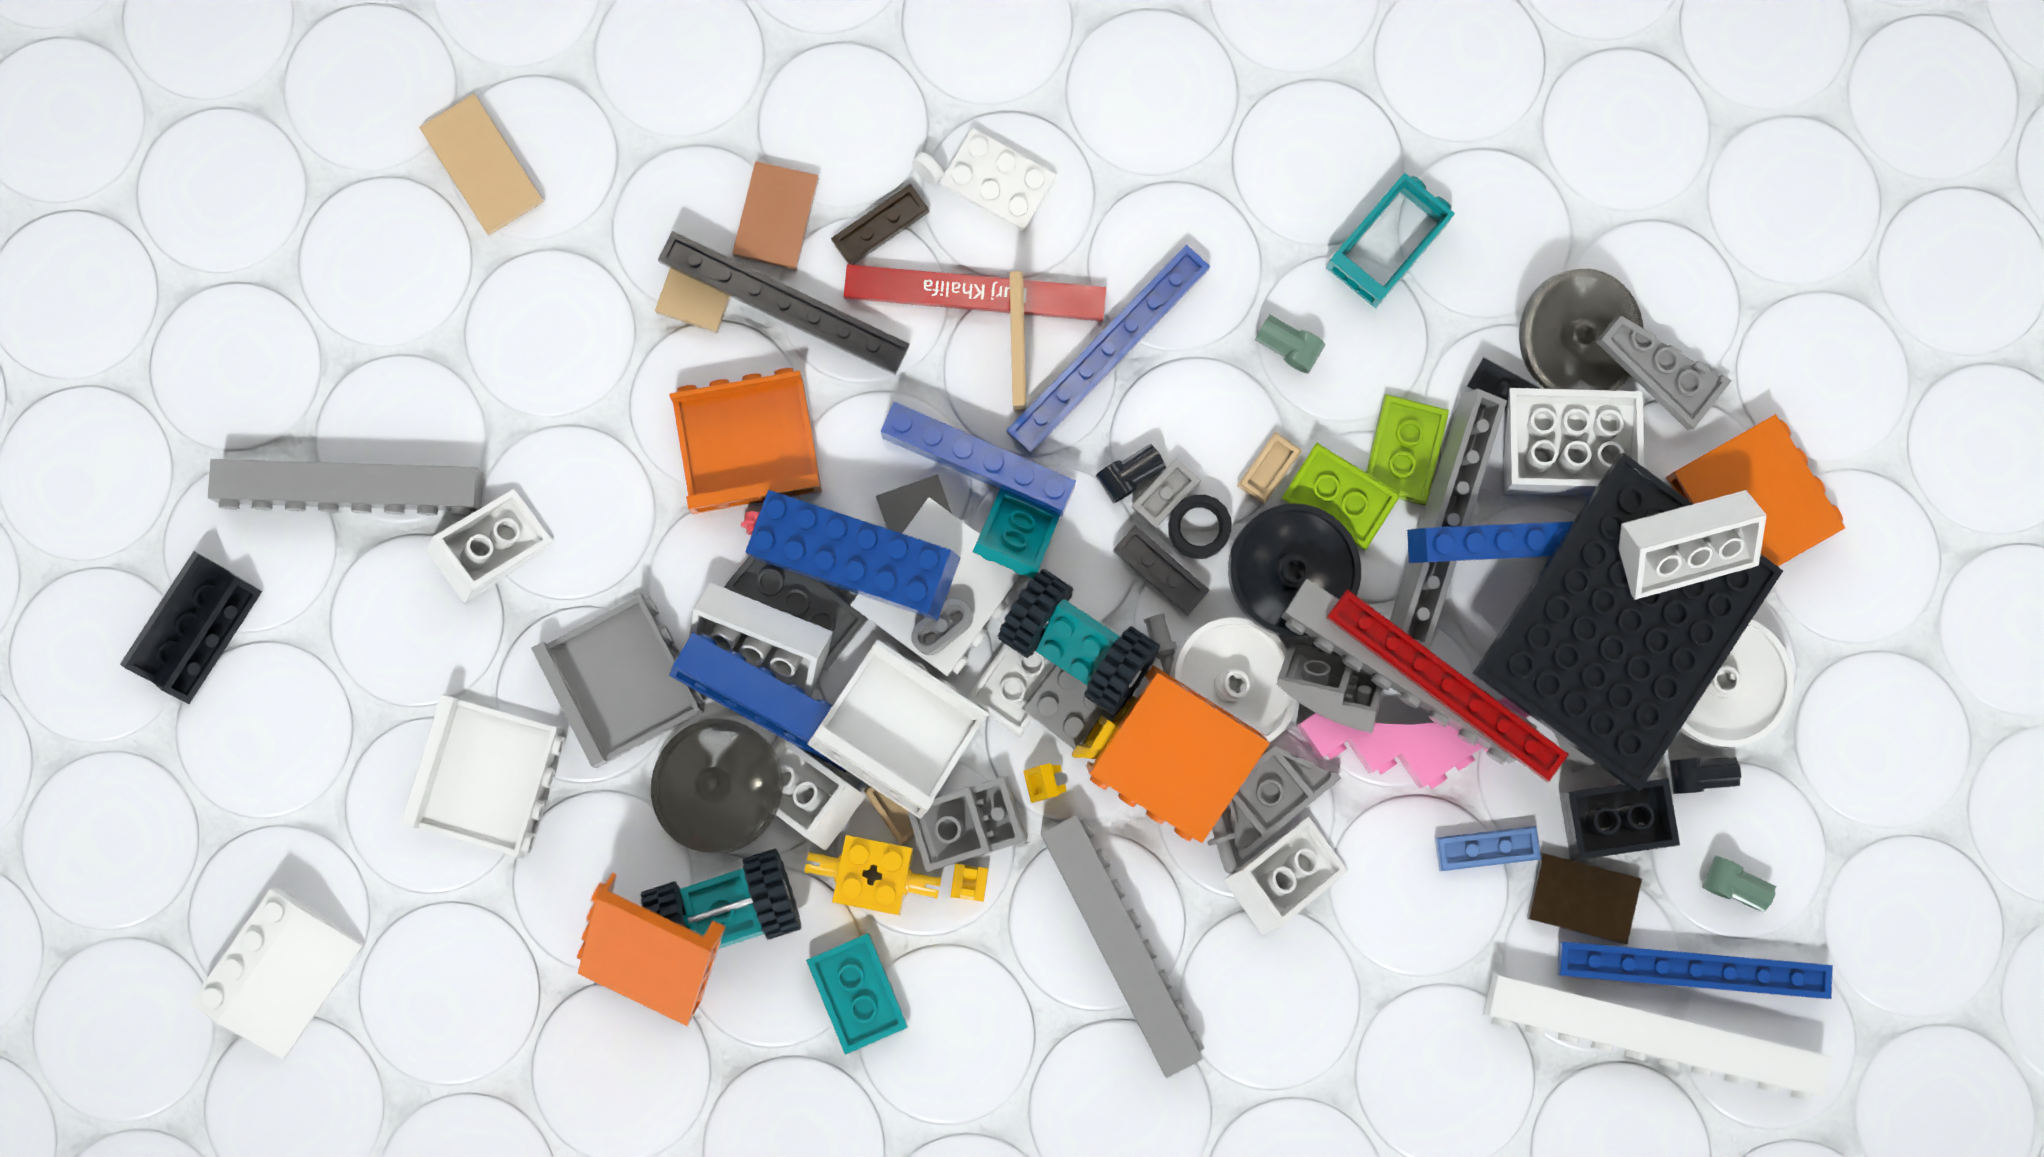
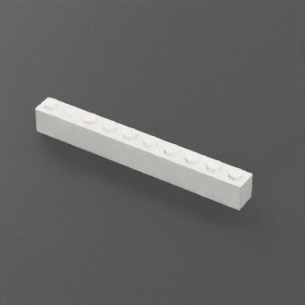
(1658, 1036)

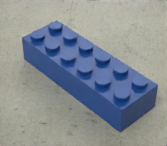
(853, 555)

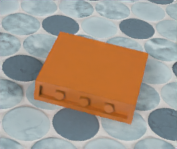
(745, 440)
(1776, 478)
(1178, 756)
(646, 955)

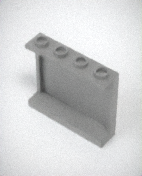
(617, 680)

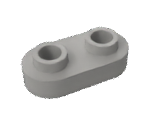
(944, 628)

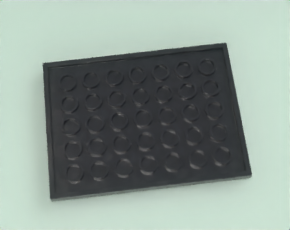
(1614, 668)

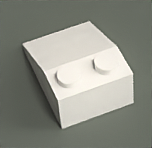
(488, 545)
(813, 796)
(1285, 876)

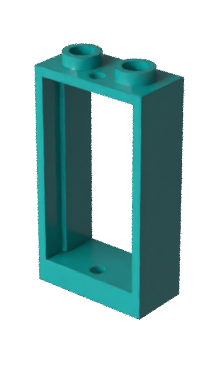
(1358, 279)

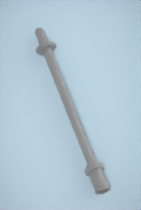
(1159, 633)

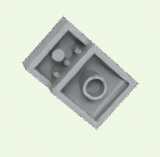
(1330, 687)
(968, 824)

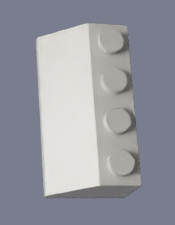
(1692, 544)
(763, 635)

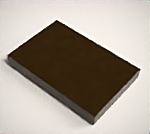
(1584, 898)

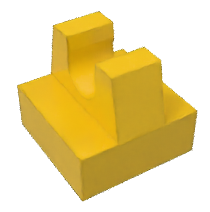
(1042, 783)
(969, 882)

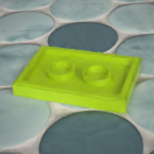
(1407, 447)
(1343, 492)

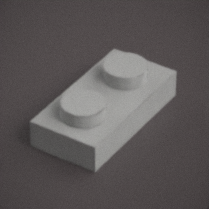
(1165, 493)

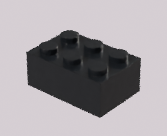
(1619, 819)

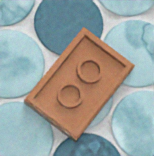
(775, 215)

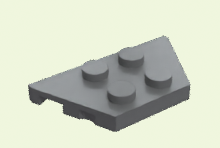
(1273, 796)

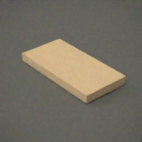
(481, 164)
(1017, 340)

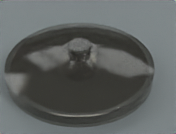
(1562, 330)
(716, 786)

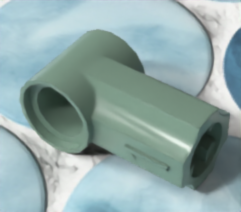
(1297, 347)
(1730, 881)

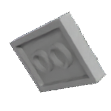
(1062, 707)

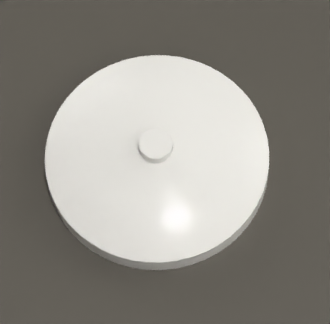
(1239, 671)
(1746, 694)

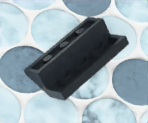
(191, 627)

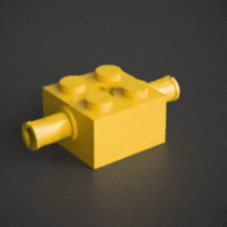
(854, 888)

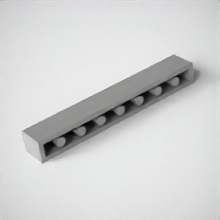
(345, 485)
(1449, 505)
(1308, 614)
(1121, 945)

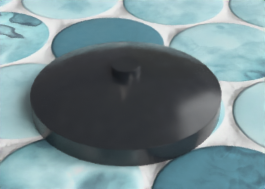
(1281, 552)

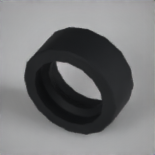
(1209, 503)

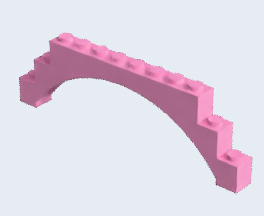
(1422, 748)

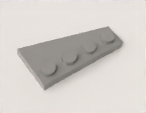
(1671, 378)

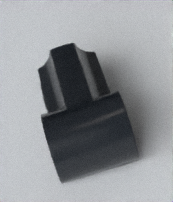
(1123, 477)
(1696, 775)

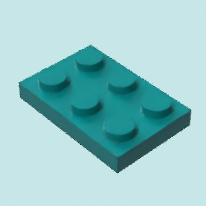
(1016, 534)
(857, 993)

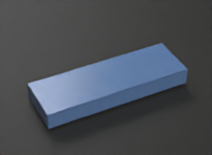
(1487, 848)

